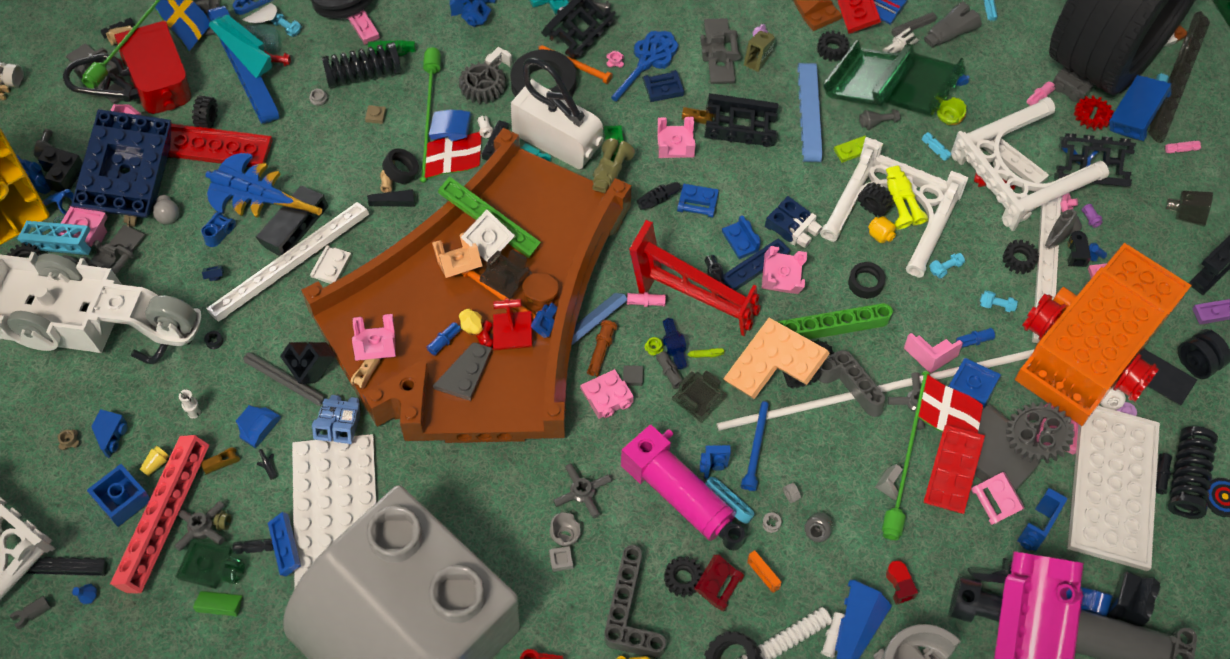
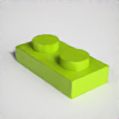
(850, 149)

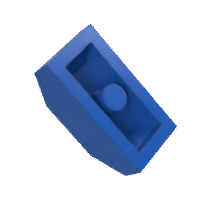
(256, 424)

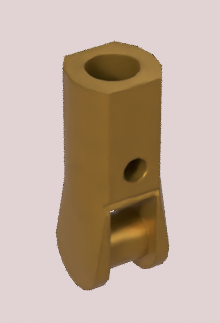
(698, 115)
(216, 462)

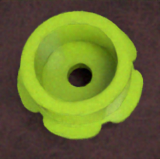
(654, 342)

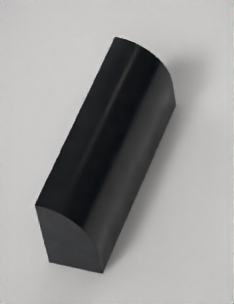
(290, 223)
(1169, 379)

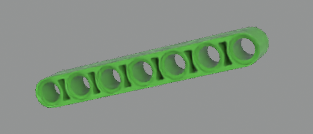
(835, 320)

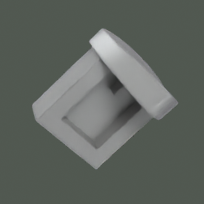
(886, 483)

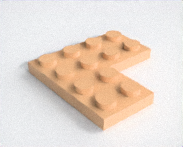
(773, 349)

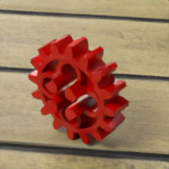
(1085, 108)

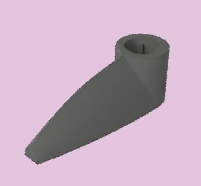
(1064, 226)

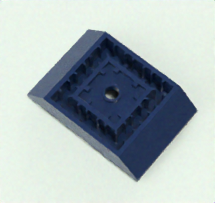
(118, 143)

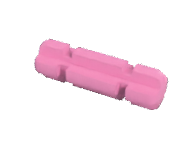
(1183, 147)

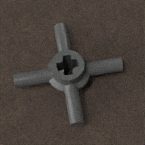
(911, 399)
(579, 496)
(200, 526)

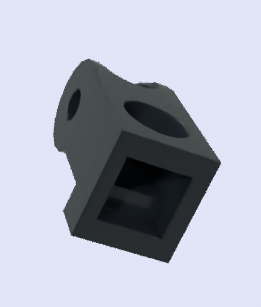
(1079, 249)

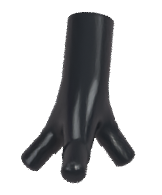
(267, 464)

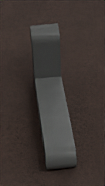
(624, 606)

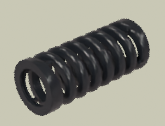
(372, 57)
(1182, 468)

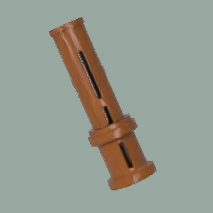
(603, 340)

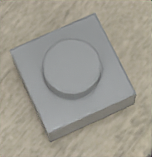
(561, 558)

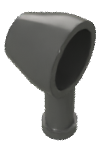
(41, 144)

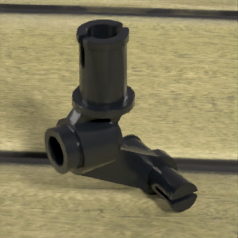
(714, 269)

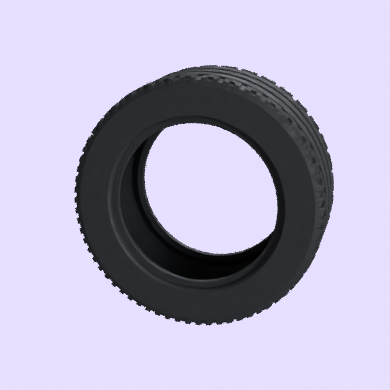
(1114, 38)

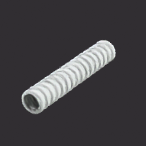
(794, 634)

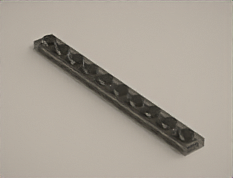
(1179, 76)

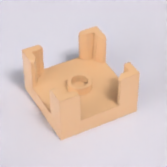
(457, 260)

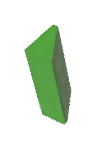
(218, 603)

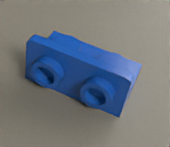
(742, 238)
(714, 457)

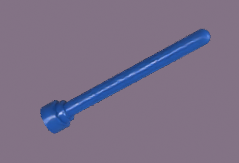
(749, 481)

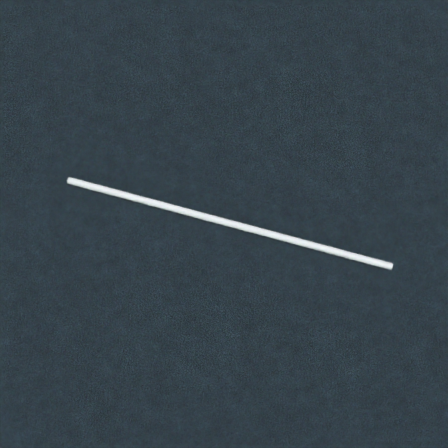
(848, 396)

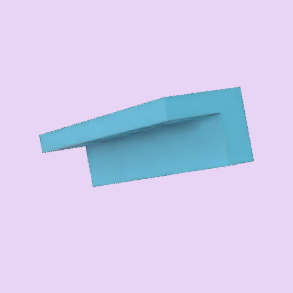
(51, 241)

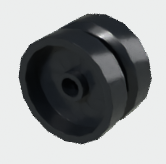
(1204, 354)

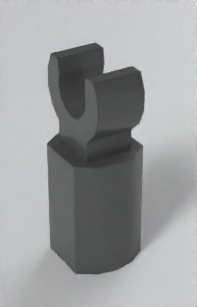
(30, 612)

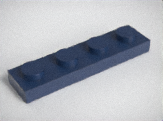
(751, 267)

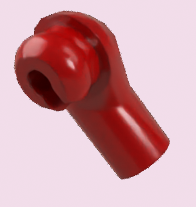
(483, 337)

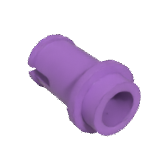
(1092, 216)

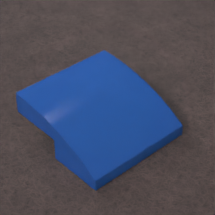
(451, 124)

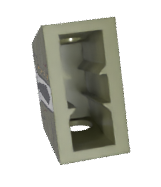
(762, 44)

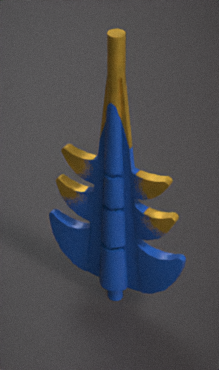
(231, 181)

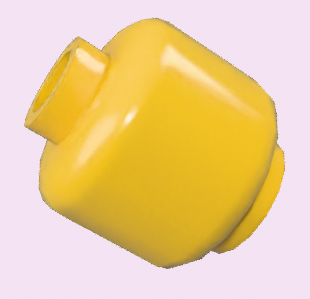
(882, 229)

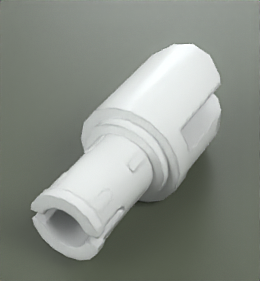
(899, 42)

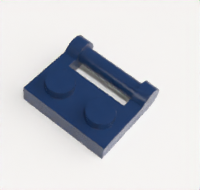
(663, 89)

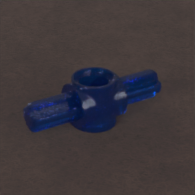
(675, 343)

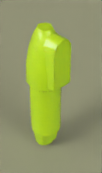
(706, 353)

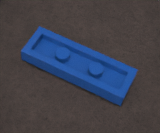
(284, 544)

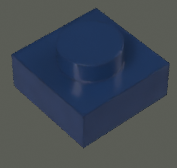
(213, 273)

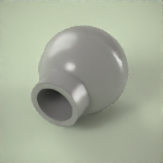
(165, 210)

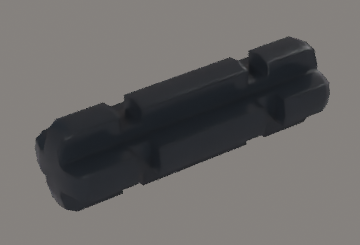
(128, 22)
(252, 546)

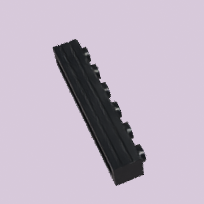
(70, 566)

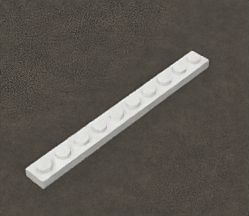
(1048, 258)
(287, 261)

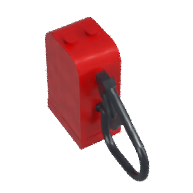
(152, 66)

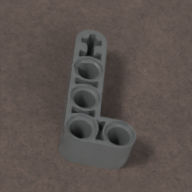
(845, 367)

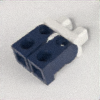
(793, 222)

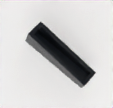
(392, 199)

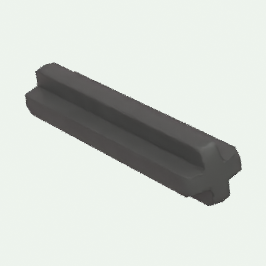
(915, 24)

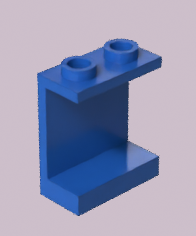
(1050, 506)

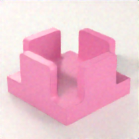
(93, 219)

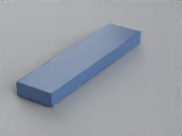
(598, 315)

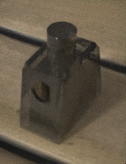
(1192, 206)

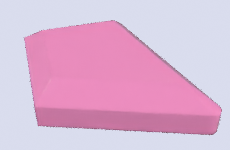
(1067, 202)

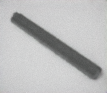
(283, 378)

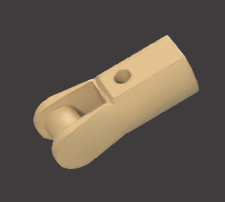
(366, 369)

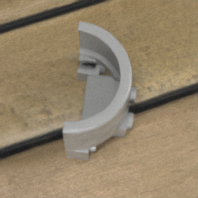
(904, 645)

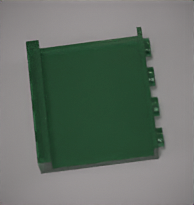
(867, 75)
(925, 84)

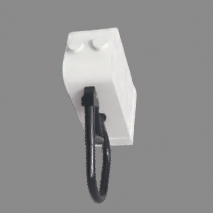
(554, 120)

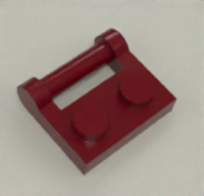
(714, 578)

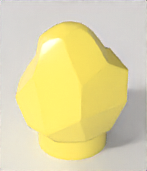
(471, 321)

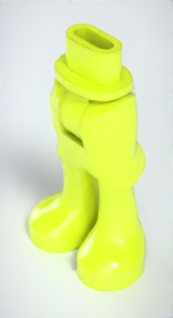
(901, 190)

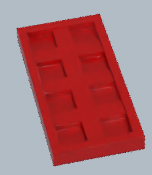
(954, 469)

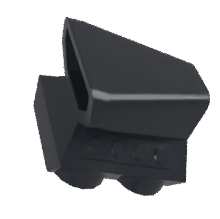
(1134, 599)

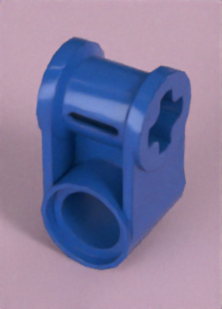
(217, 229)

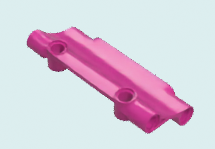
(1035, 611)

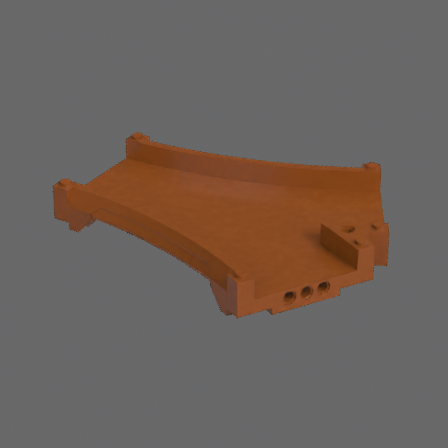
(520, 387)

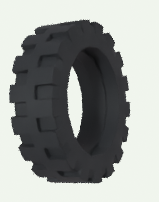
(724, 641)

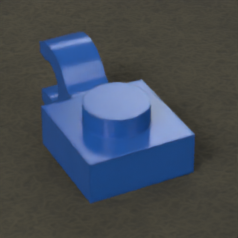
(543, 320)

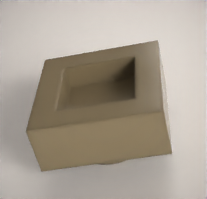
(375, 114)

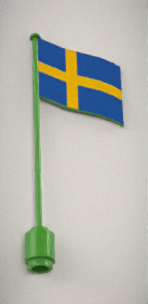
(183, 19)

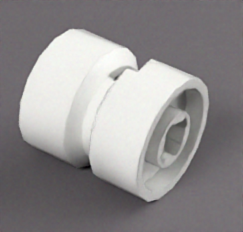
(10, 74)

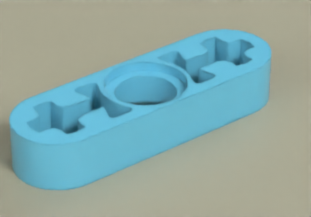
(743, 511)

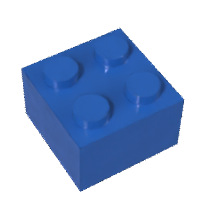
(119, 495)

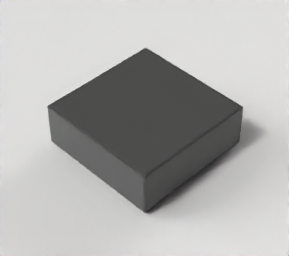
(633, 375)

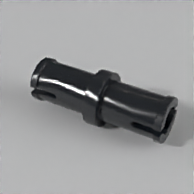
(1163, 473)

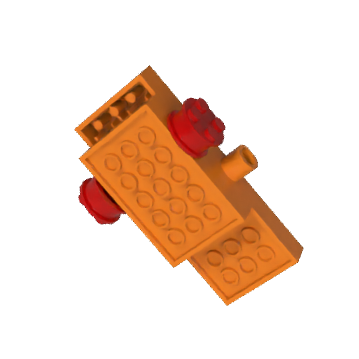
(1099, 334)

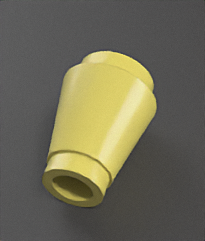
(154, 461)

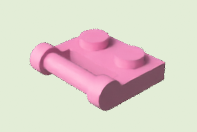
(1003, 494)

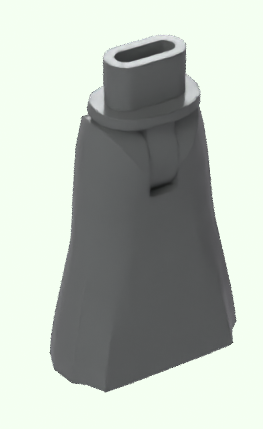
(955, 23)

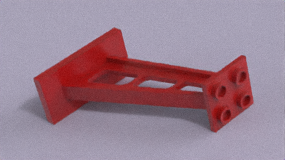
(647, 267)

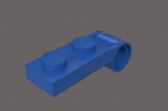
(1094, 601)

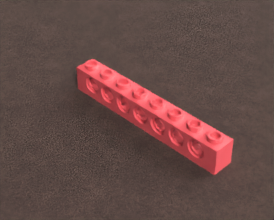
(159, 515)

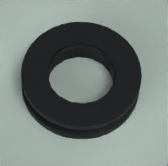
(339, 8)
(557, 60)

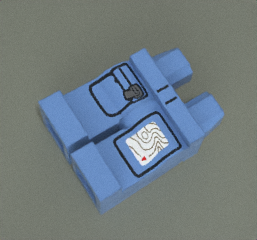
(337, 417)

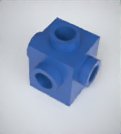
(475, 12)

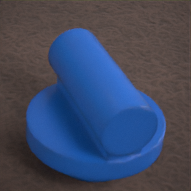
(1096, 251)

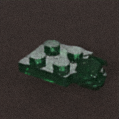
(209, 565)

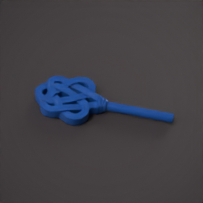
(656, 57)

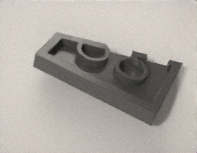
(465, 372)

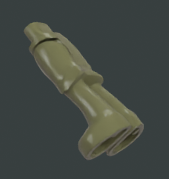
(609, 170)

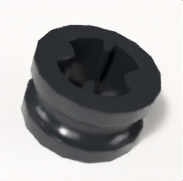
(211, 345)

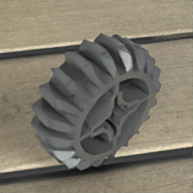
(484, 86)

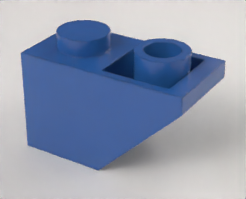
(108, 430)

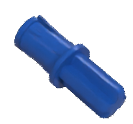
(977, 337)
(443, 338)

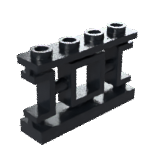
(569, 14)
(745, 109)
(1097, 145)
(1215, 267)

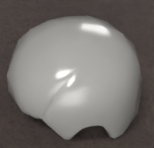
(564, 522)

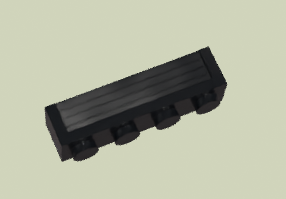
(489, 148)

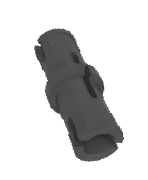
(669, 369)

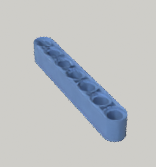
(810, 112)

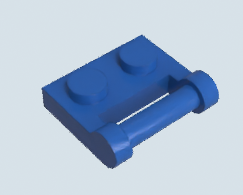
(700, 196)

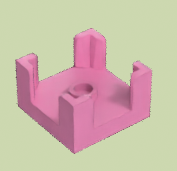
(676, 140)
(783, 271)
(374, 342)

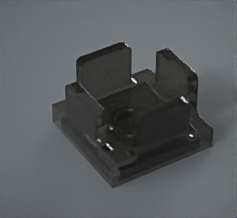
(505, 273)
(699, 394)

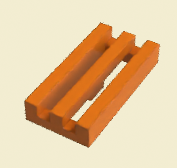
(764, 571)

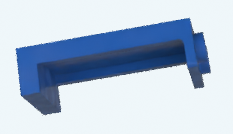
(1139, 107)

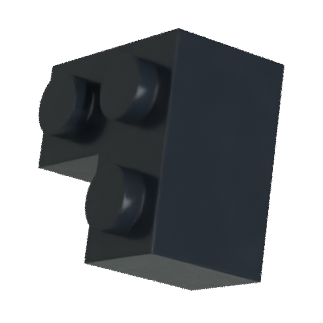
(61, 166)
(307, 360)

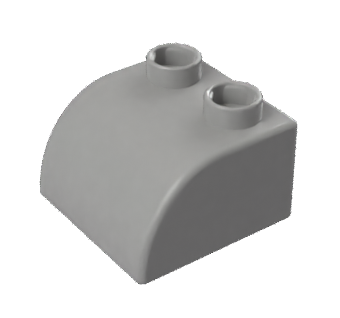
(400, 592)

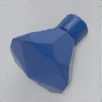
(85, 594)

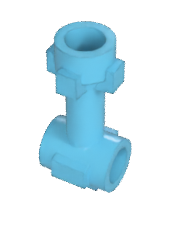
(291, 28)
(940, 269)
(989, 299)

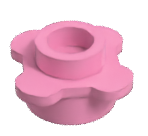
(615, 59)

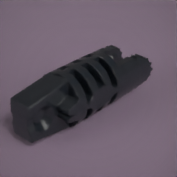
(658, 195)

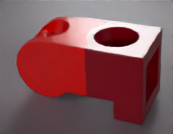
(900, 578)

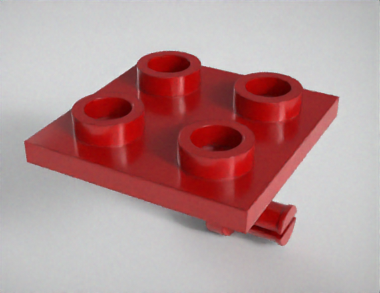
(511, 328)

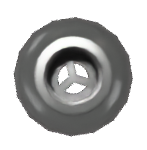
(819, 527)

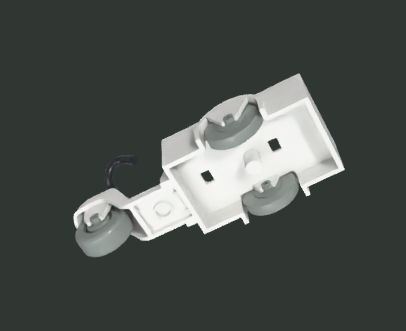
(61, 292)

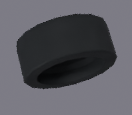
(396, 174)
(865, 292)

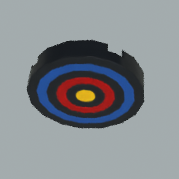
(1219, 497)

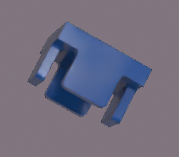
(975, 381)

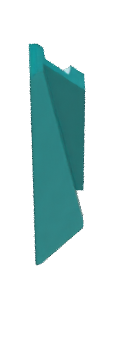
(242, 44)

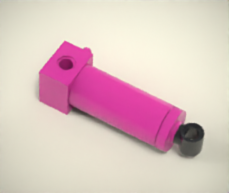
(651, 461)

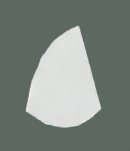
(265, 14)

